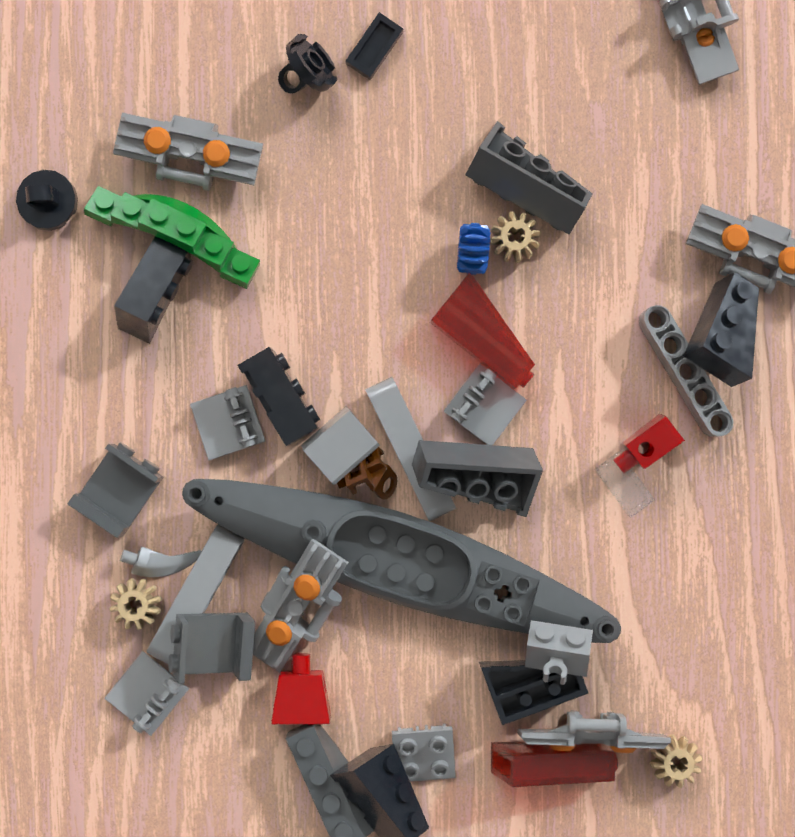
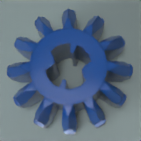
(473, 248)

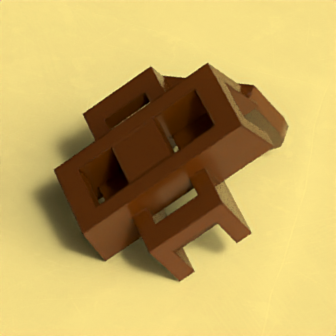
(373, 474)

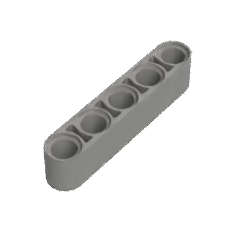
(698, 379)
(404, 439)
(199, 586)

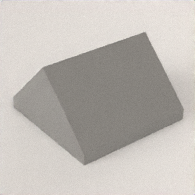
(339, 445)

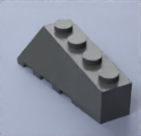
(528, 180)
(480, 472)
(317, 760)

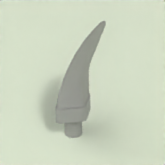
(154, 564)

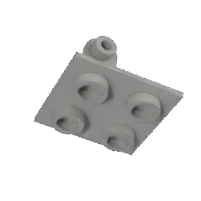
(485, 405)
(227, 422)
(146, 694)
(426, 752)

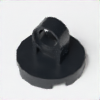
(310, 64)
(46, 200)

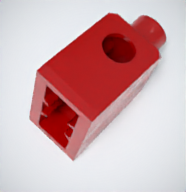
(661, 439)
(301, 695)

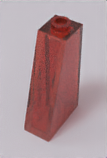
(481, 331)
(540, 765)

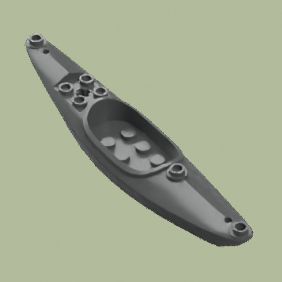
(399, 557)

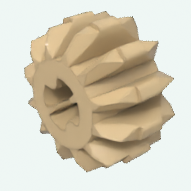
(515, 226)
(144, 612)
(666, 768)

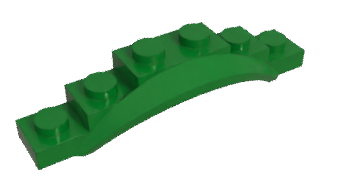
(177, 224)

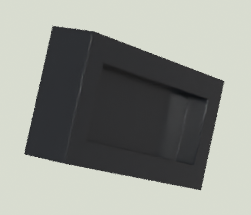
(374, 46)

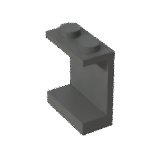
(117, 490)
(212, 645)

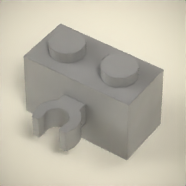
(558, 649)

